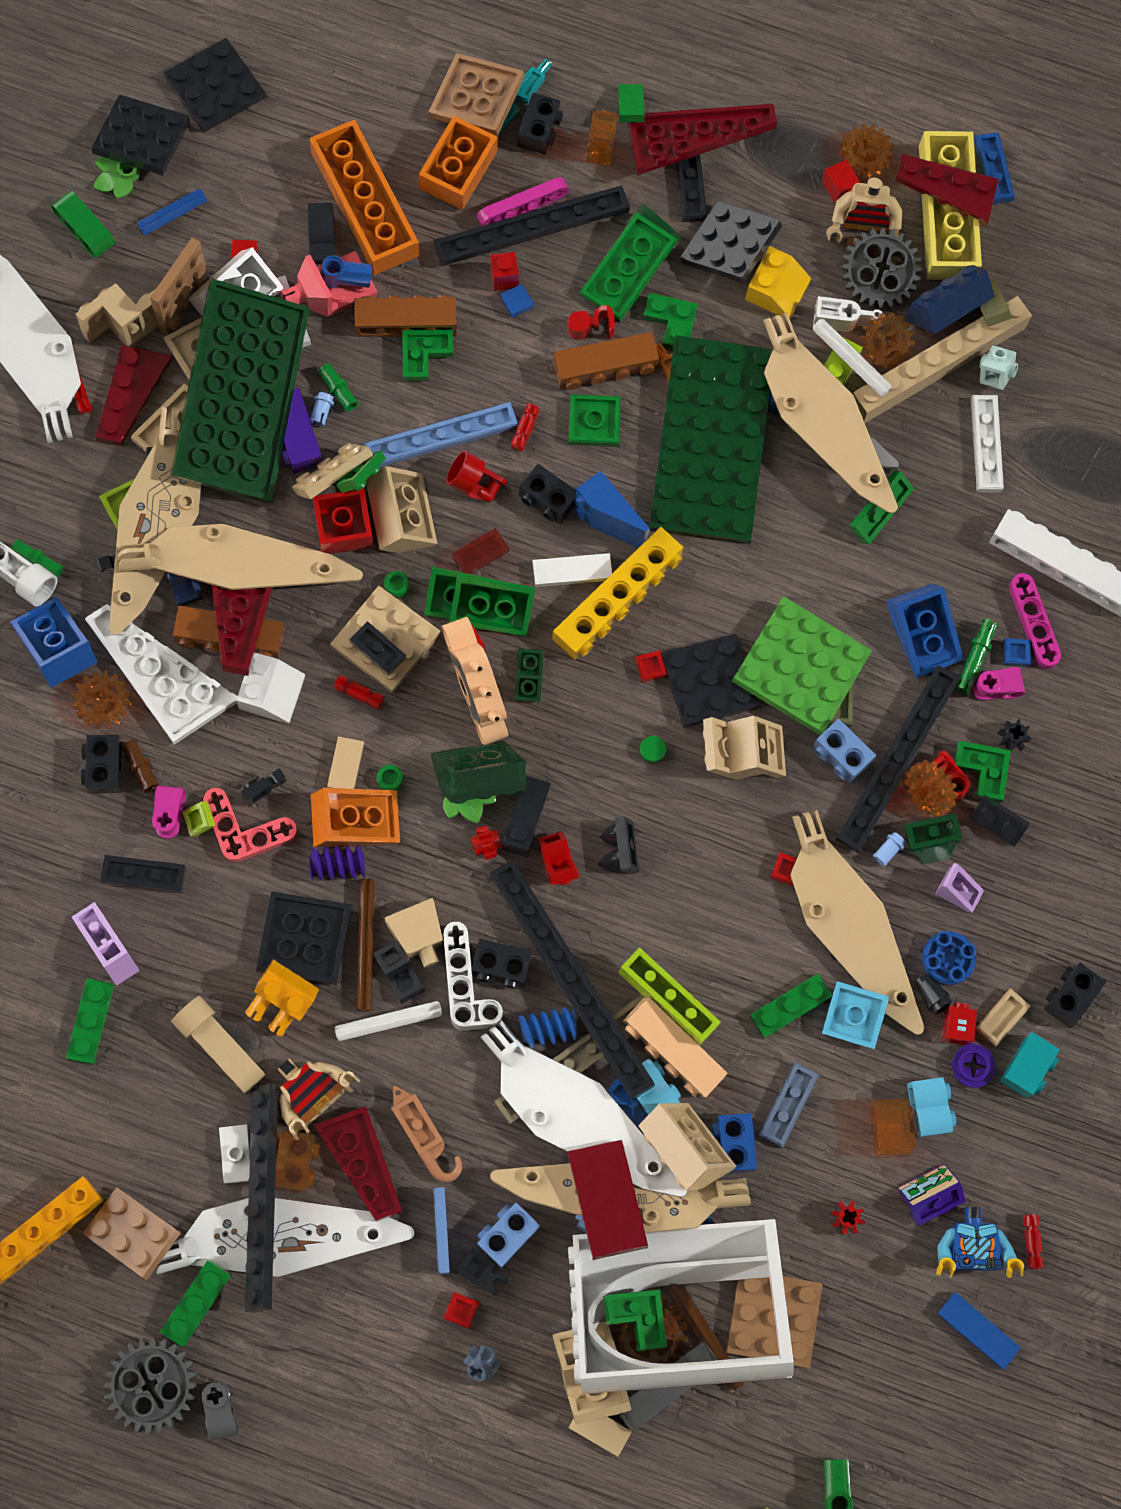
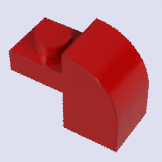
(557, 859)

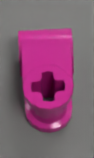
(1002, 683)
(168, 805)

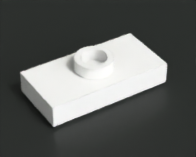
(235, 1153)

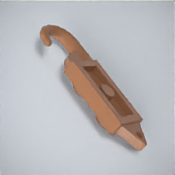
(422, 1134)

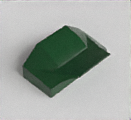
(933, 838)

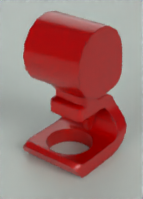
(580, 322)

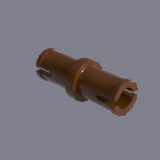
(140, 766)

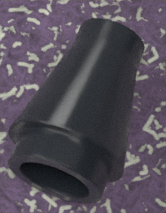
(933, 994)

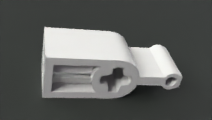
(835, 313)

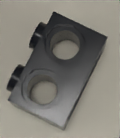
(537, 123)
(553, 490)
(109, 763)
(503, 956)
(1079, 998)

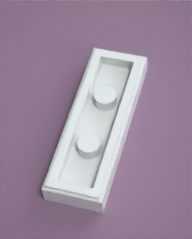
(571, 570)

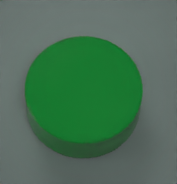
(397, 584)
(652, 749)
(389, 778)

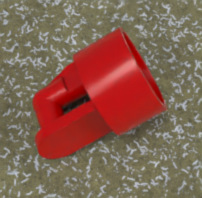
(466, 474)

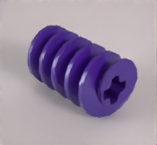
(337, 862)

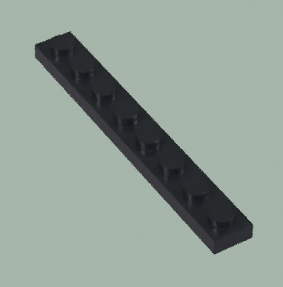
(531, 225)
(897, 759)
(261, 1199)

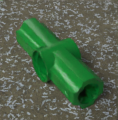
(837, 1482)

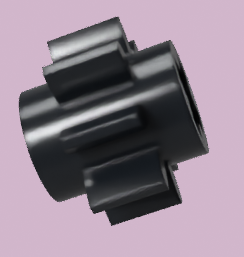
(1007, 736)

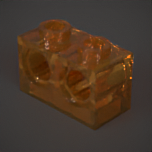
(602, 137)
(287, 1161)

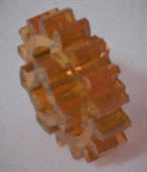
(865, 146)
(881, 347)
(100, 710)
(930, 788)

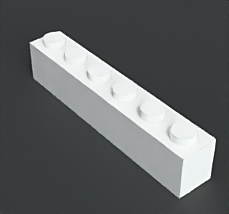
(1059, 560)

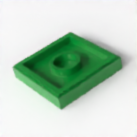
(594, 420)

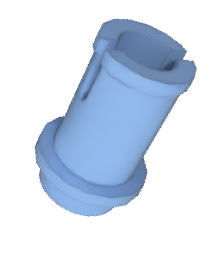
(321, 409)
(889, 849)

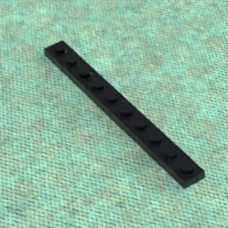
(572, 980)

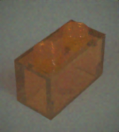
(892, 1128)

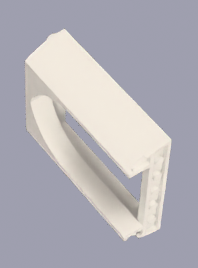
(676, 1257)

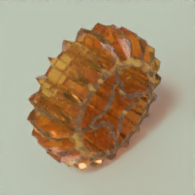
(672, 1329)

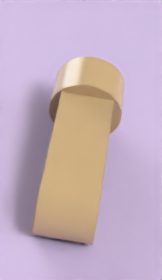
(198, 1021)

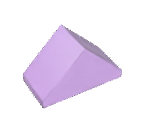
(960, 888)

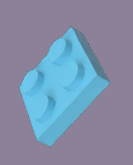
(855, 1015)

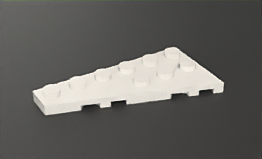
(166, 682)

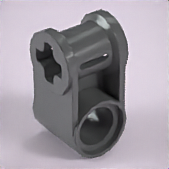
(219, 1417)

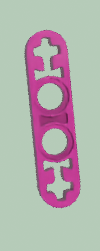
(524, 201)
(1032, 621)

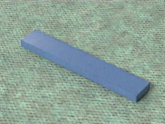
(445, 434)

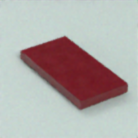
(607, 1200)

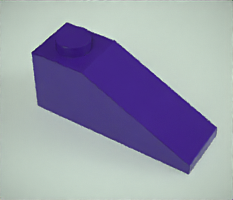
(300, 441)

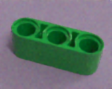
(83, 224)

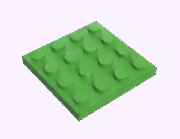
(802, 666)

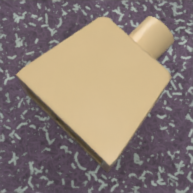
(417, 931)

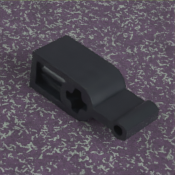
(321, 231)

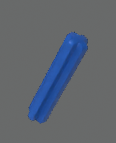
(171, 211)

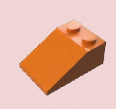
(354, 817)

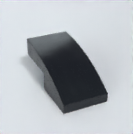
(399, 972)

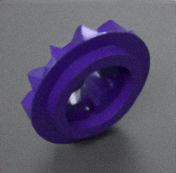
(982, 1057)

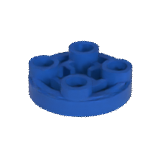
(948, 958)

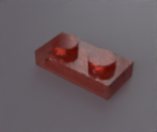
(480, 552)

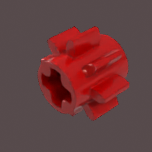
(486, 842)
(840, 1214)

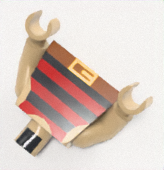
(866, 208)
(310, 1092)

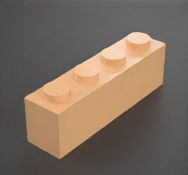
(674, 1048)

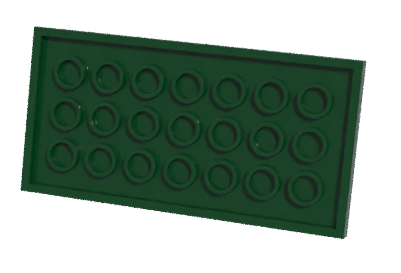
(240, 391)
(711, 440)

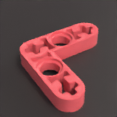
(245, 838)

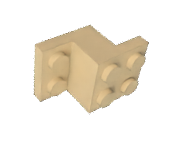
(119, 313)
(744, 747)
(591, 1405)

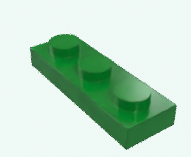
(872, 517)
(790, 1006)
(90, 1021)
(196, 1303)

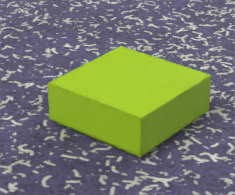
(198, 818)

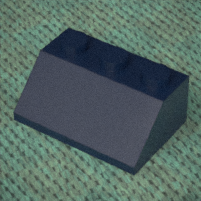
(951, 299)

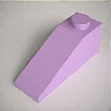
(105, 943)

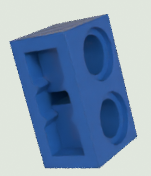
(743, 1143)

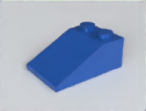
(608, 511)
(925, 628)
(54, 642)

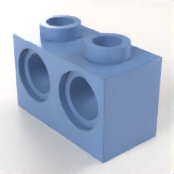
(849, 746)
(513, 1239)

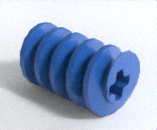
(548, 1027)

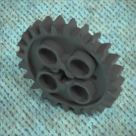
(901, 275)
(127, 1399)

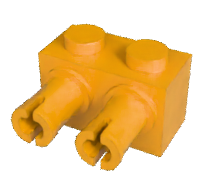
(286, 992)

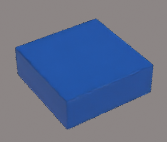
(517, 301)
(1016, 652)

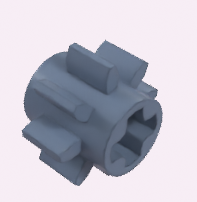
(482, 1363)

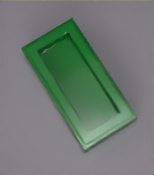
(631, 102)

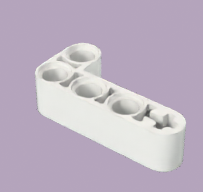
(464, 976)

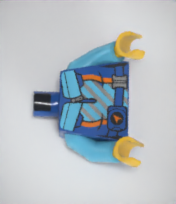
(976, 1247)

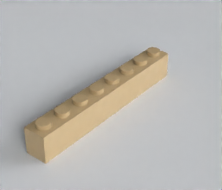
(941, 360)

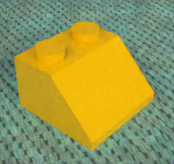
(778, 283)

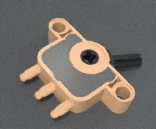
(476, 681)

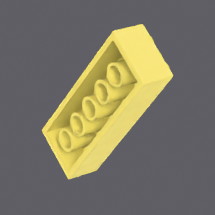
(949, 237)

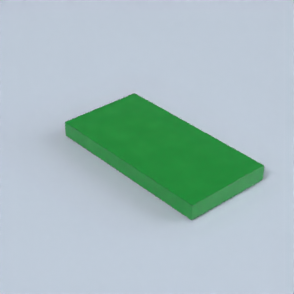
(628, 266)

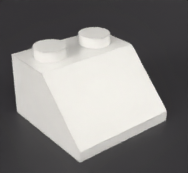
(270, 689)

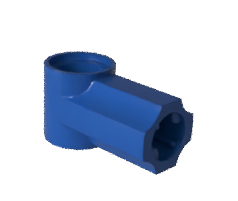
(347, 273)

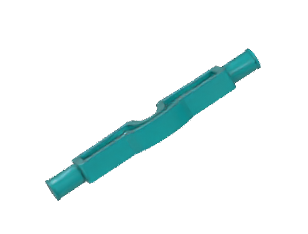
(532, 82)

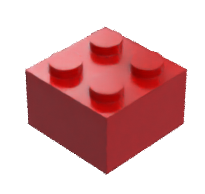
(343, 521)

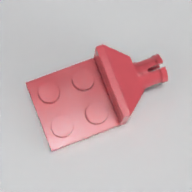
(316, 295)

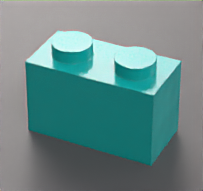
(1030, 1065)

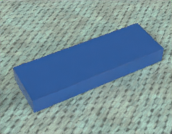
(994, 165)
(978, 1330)

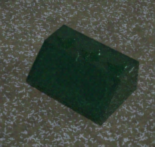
(479, 771)

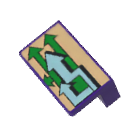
(932, 1194)

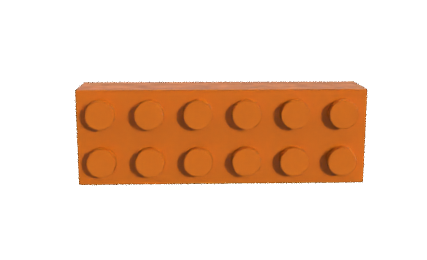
(364, 197)

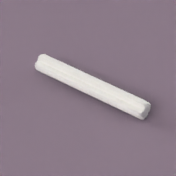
(852, 357)
(388, 1021)

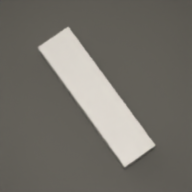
(987, 443)

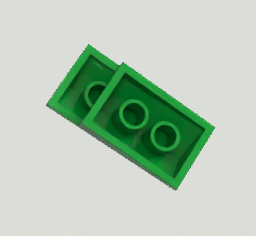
(484, 600)

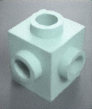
(998, 367)

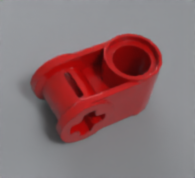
(958, 776)

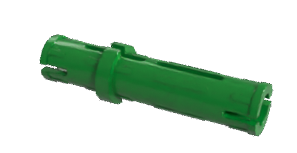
(980, 647)

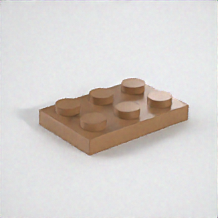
(131, 1233)

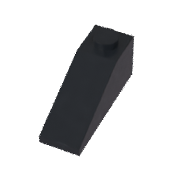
(526, 817)

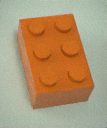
(458, 162)

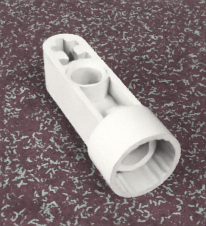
(30, 580)

